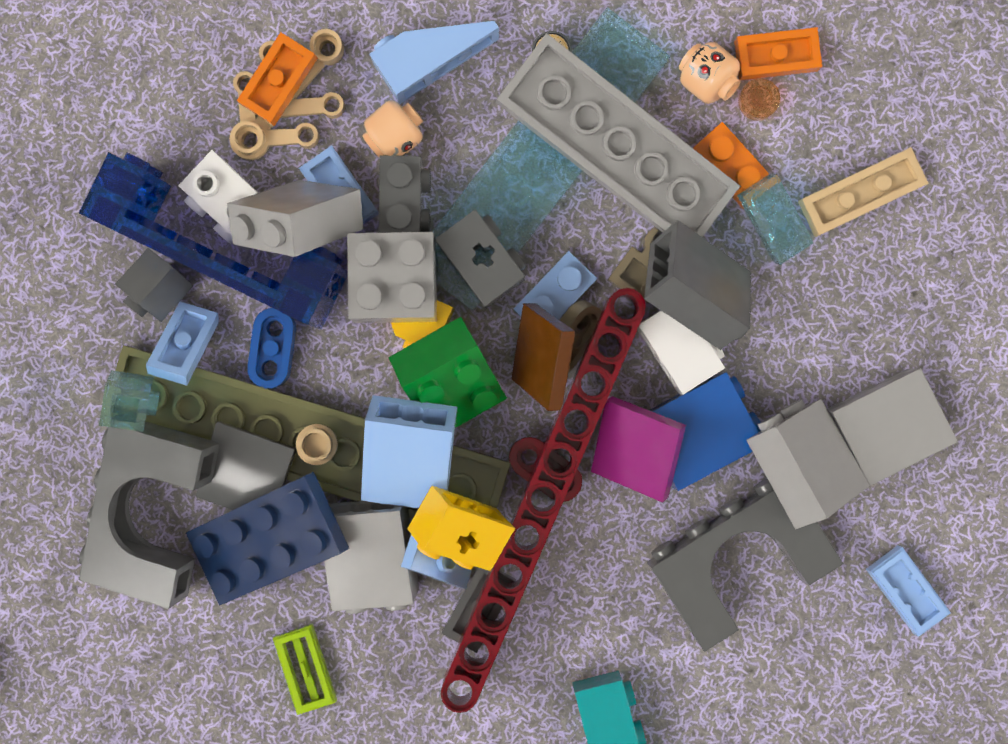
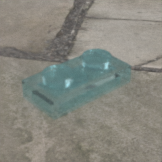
(775, 218)

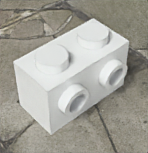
(213, 186)
(680, 352)

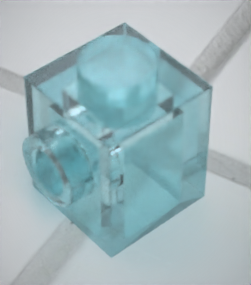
(128, 401)

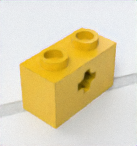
(460, 529)

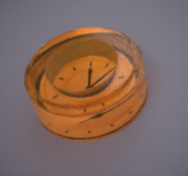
(759, 99)

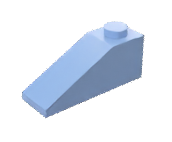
(425, 55)

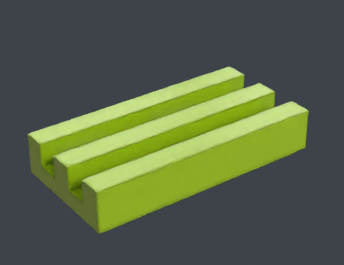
(295, 636)

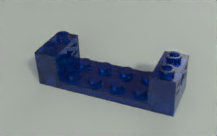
(128, 200)

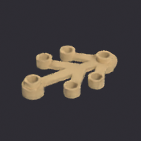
(266, 137)

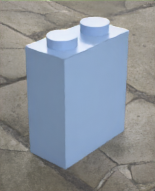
(406, 450)

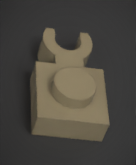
(633, 267)

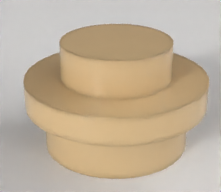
(316, 444)

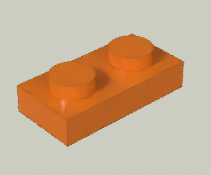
(778, 53)
(277, 79)
(731, 157)

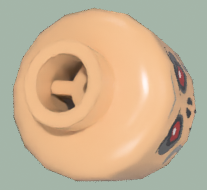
(710, 72)
(393, 129)

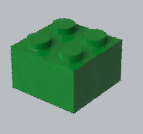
(448, 371)

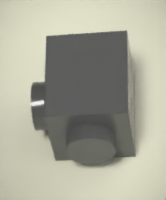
(153, 286)

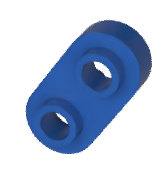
(268, 348)

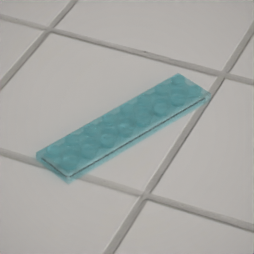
(527, 174)

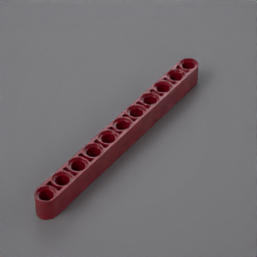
(509, 595)

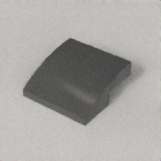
(245, 467)

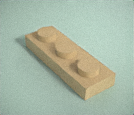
(863, 192)

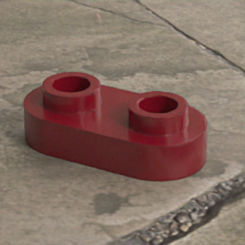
(554, 460)

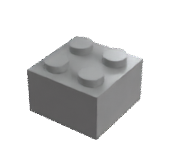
(392, 277)

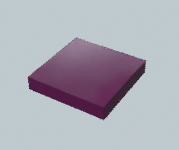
(638, 448)

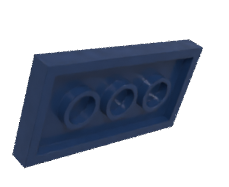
(267, 539)

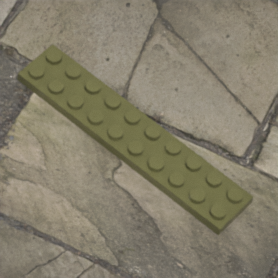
(282, 417)

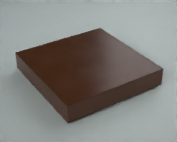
(543, 356)

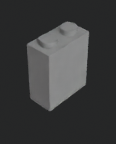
(295, 217)
(893, 425)
(807, 462)
(371, 569)

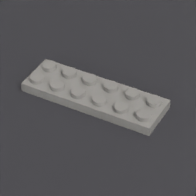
(615, 140)

